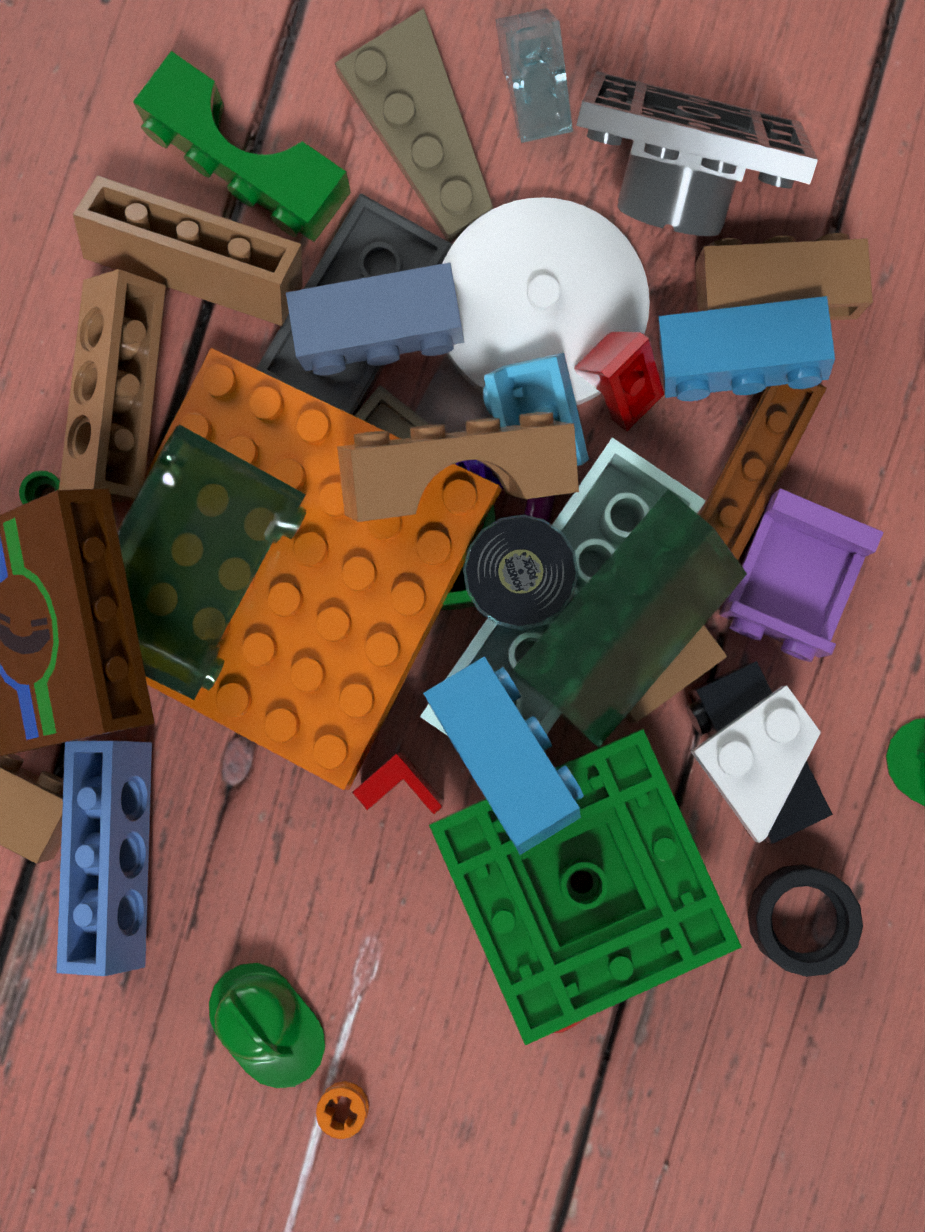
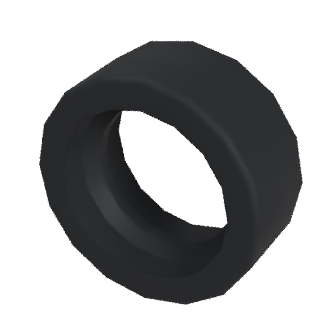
(847, 930)

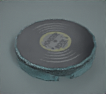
(520, 572)

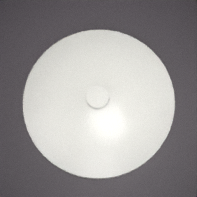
(543, 284)

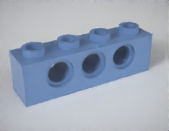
(104, 857)

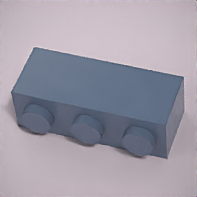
(375, 319)

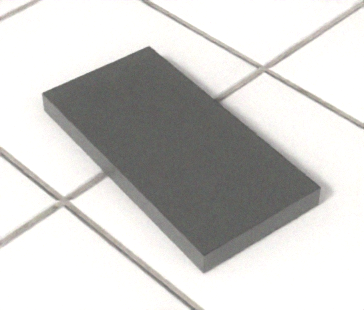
(366, 245)

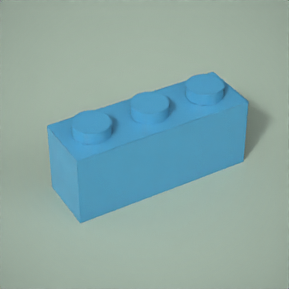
(746, 348)
(505, 754)

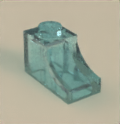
(535, 73)

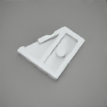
(760, 758)

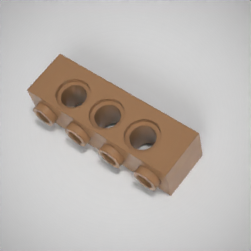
(113, 384)

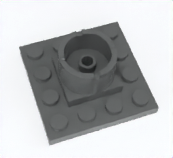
(690, 151)

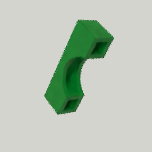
(294, 185)

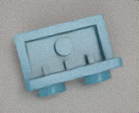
(532, 388)

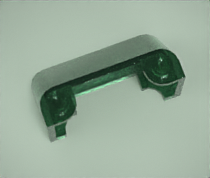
(194, 552)

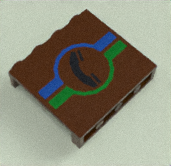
(66, 625)

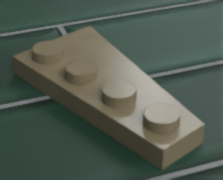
(414, 113)

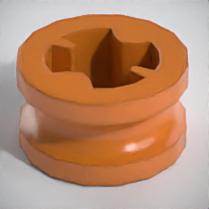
(326, 1114)

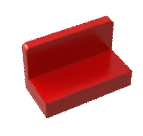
(389, 776)

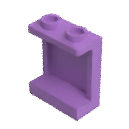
(799, 575)

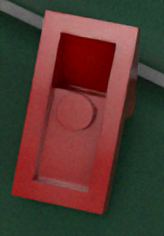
(625, 374)

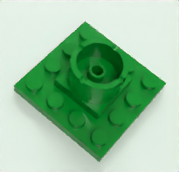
(631, 927)

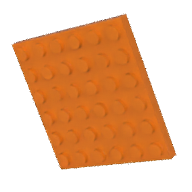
(342, 601)

